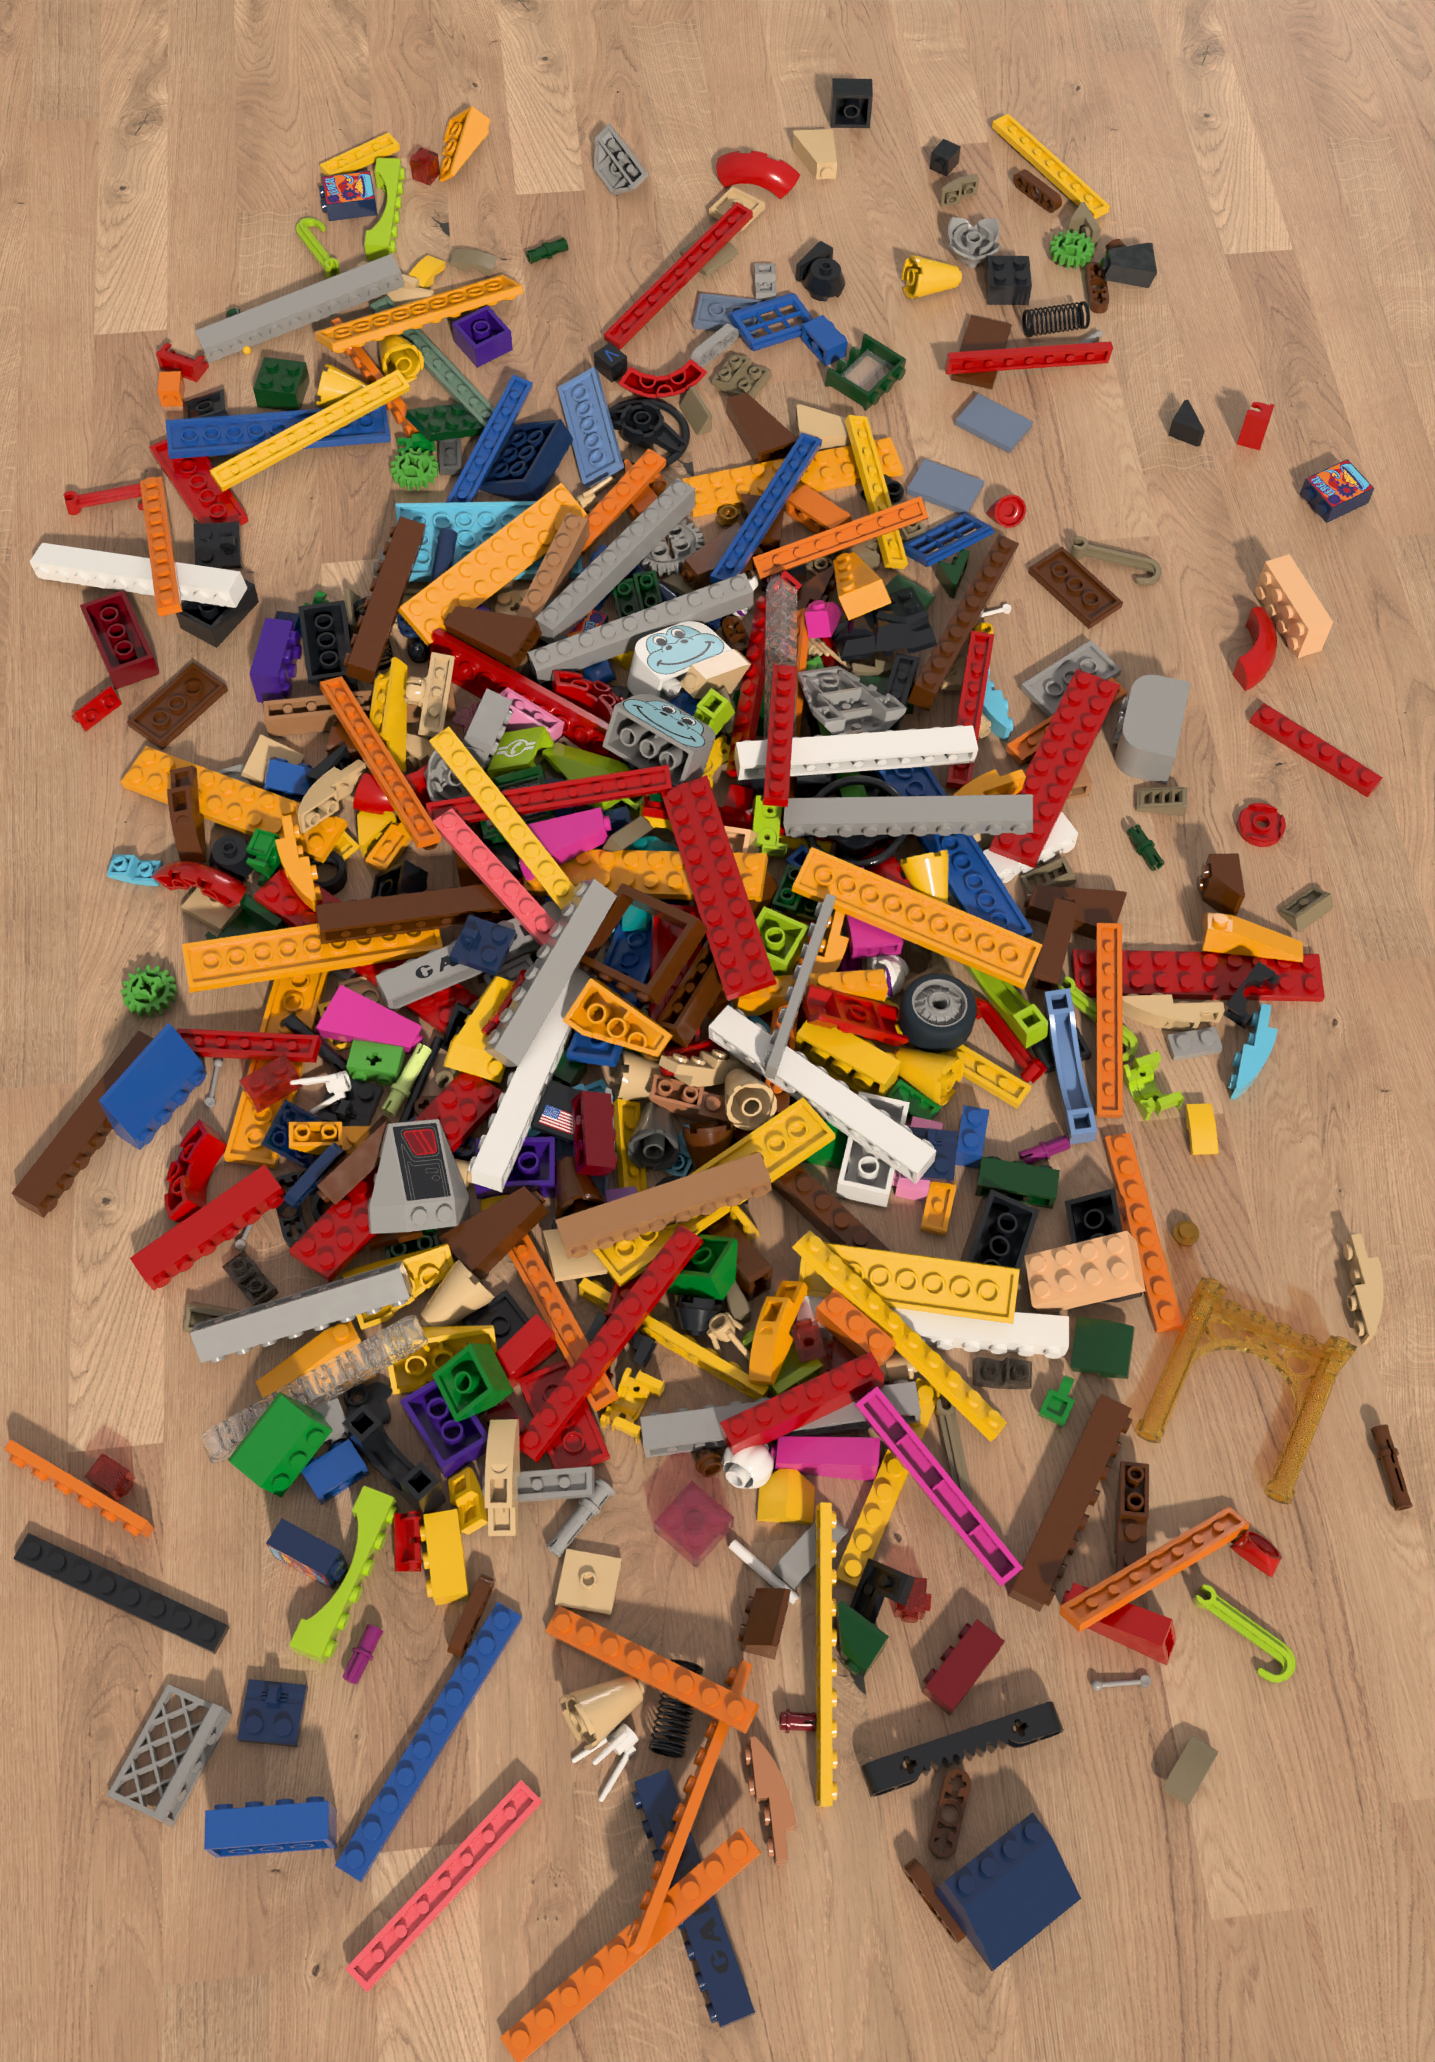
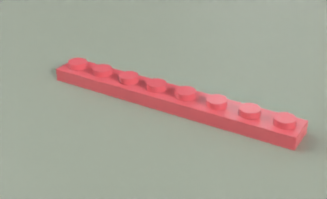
(495, 876)
(443, 1886)

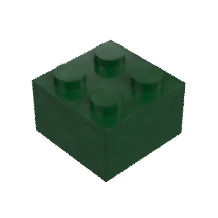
(281, 384)

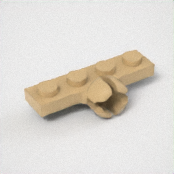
(432, 693)

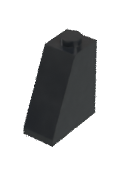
(1130, 265)

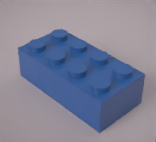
(270, 1828)

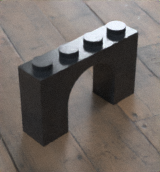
(412, 1482)

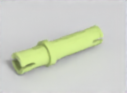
(401, 1089)

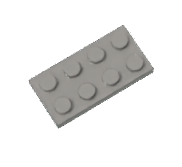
(1050, 685)

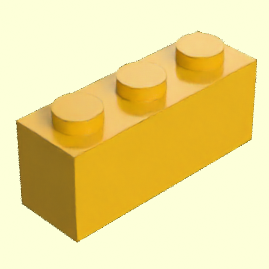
(444, 1557)

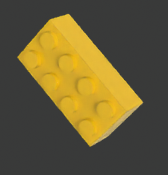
(849, 1058)

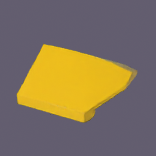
(786, 1498)

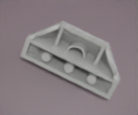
(617, 162)

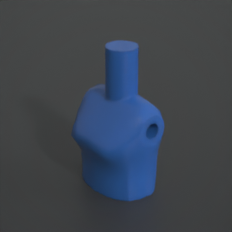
(600, 671)

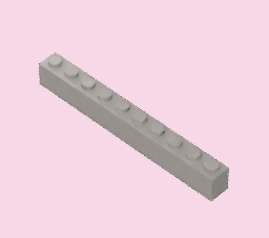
(300, 308)
(616, 562)
(623, 634)
(909, 815)
(700, 1429)

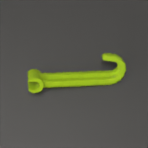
(329, 264)
(1088, 1007)
(1250, 1631)

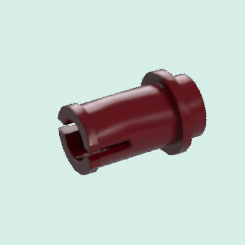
(795, 1721)

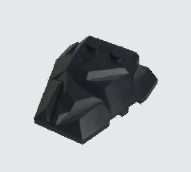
(886, 629)

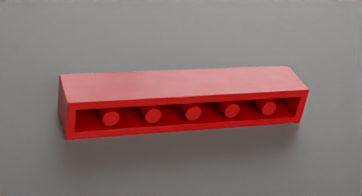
(208, 1228)
(802, 1404)

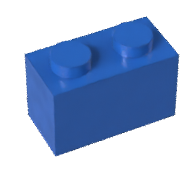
(824, 340)
(286, 779)
(971, 1136)
(334, 1471)

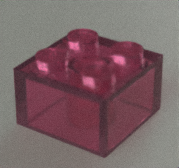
(693, 1524)

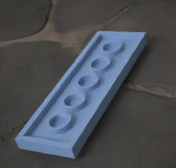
(590, 427)

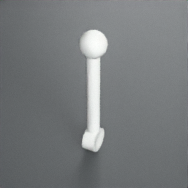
(1005, 609)

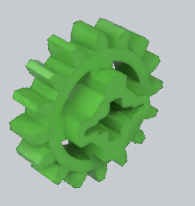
(1071, 249)
(414, 469)
(159, 983)

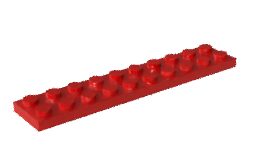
(479, 672)
(1059, 762)
(718, 888)
(284, 902)
(1203, 975)
(345, 1226)

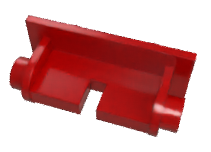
(97, 708)
(407, 1542)

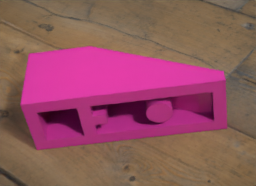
(822, 618)

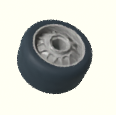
(937, 1013)

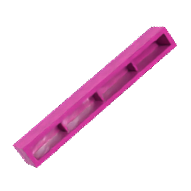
(938, 1486)

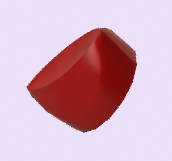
(1007, 511)
(1258, 1552)

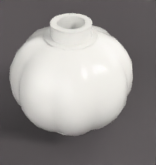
(748, 1467)

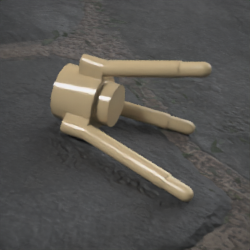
(588, 499)
(817, 647)
(723, 1328)

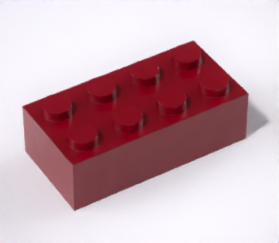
(119, 639)

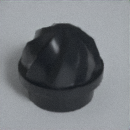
(419, 651)

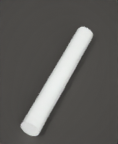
(761, 1569)

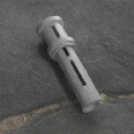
(587, 1508)

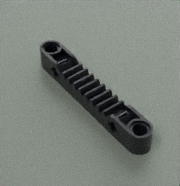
(886, 1774)

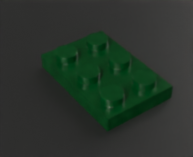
(444, 422)

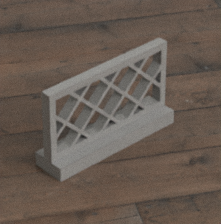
(187, 1770)

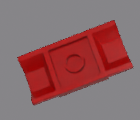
(852, 1015)

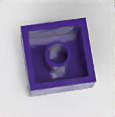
(482, 336)

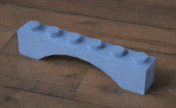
(1068, 1065)

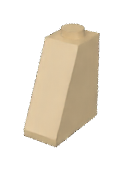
(816, 151)
(822, 425)
(715, 673)

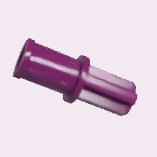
(1045, 1150)
(362, 1654)

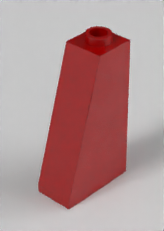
(527, 1350)
(1134, 1628)

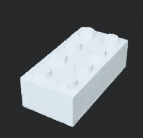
(862, 1173)

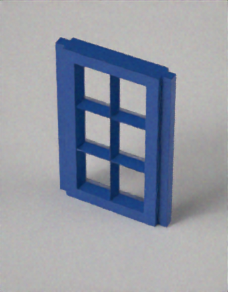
(775, 304)
(981, 531)

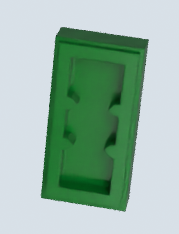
(919, 1105)

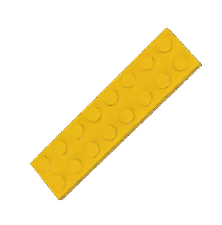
(926, 1282)

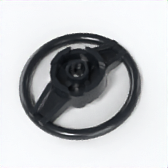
(644, 426)
(860, 844)

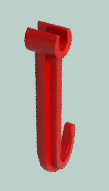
(76, 502)
(1031, 1067)

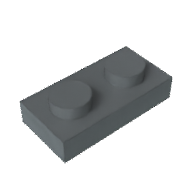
(450, 456)

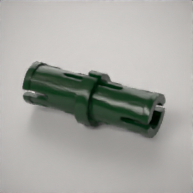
(547, 250)
(1145, 847)

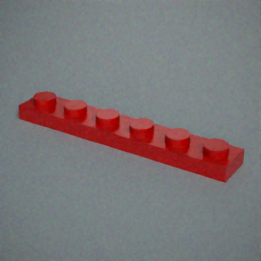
(1315, 750)
(252, 1045)

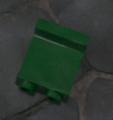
(251, 920)

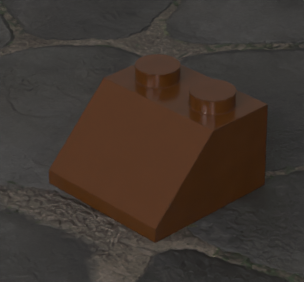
(1222, 883)
(765, 1621)

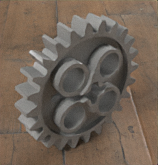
(682, 542)

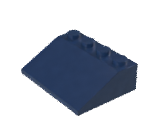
(528, 460)
(1009, 1891)

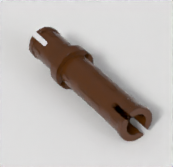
(1388, 1456)

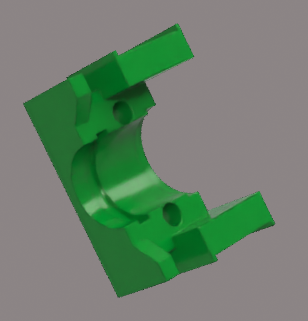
(267, 857)

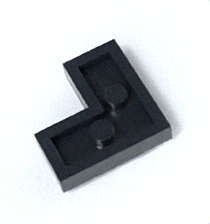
(876, 1584)

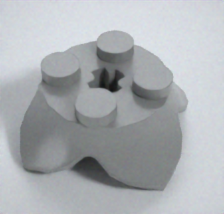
(973, 243)
(438, 777)

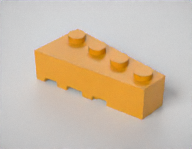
(858, 586)

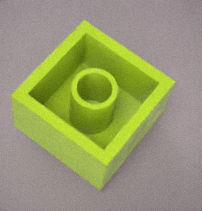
(782, 940)

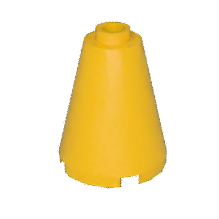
(928, 276)
(400, 355)
(336, 386)
(928, 874)
(930, 1073)

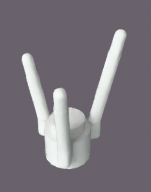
(335, 1083)
(620, 1741)

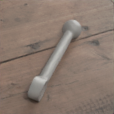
(210, 1101)
(240, 1244)
(1143, 1681)

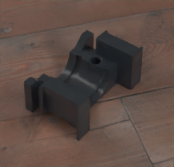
(1237, 1005)
(642, 1344)

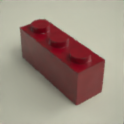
(593, 1133)
(962, 1666)

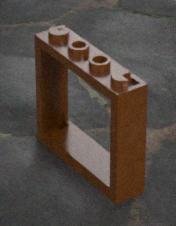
(672, 964)

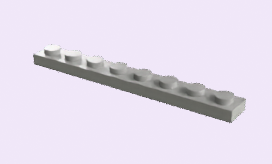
(795, 993)

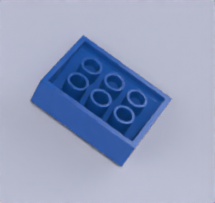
(152, 1088)

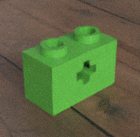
(375, 1062)

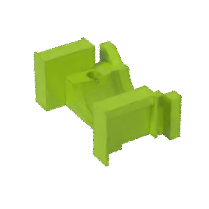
(768, 826)
(1143, 1088)

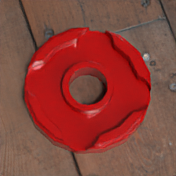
(1261, 836)

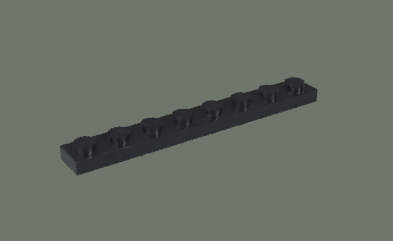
(121, 1593)

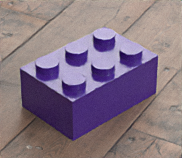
(275, 660)
(531, 1170)
(447, 1441)

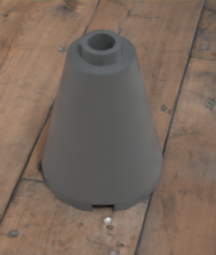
(654, 1139)

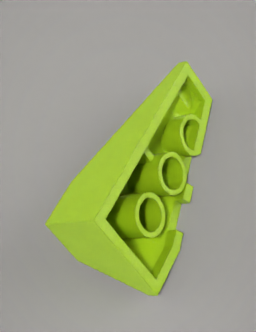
(582, 764)

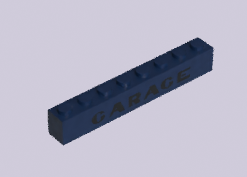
(705, 1929)

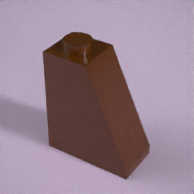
(773, 537)

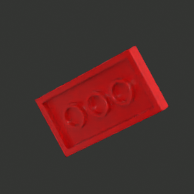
(580, 1439)

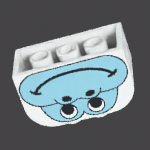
(666, 656)

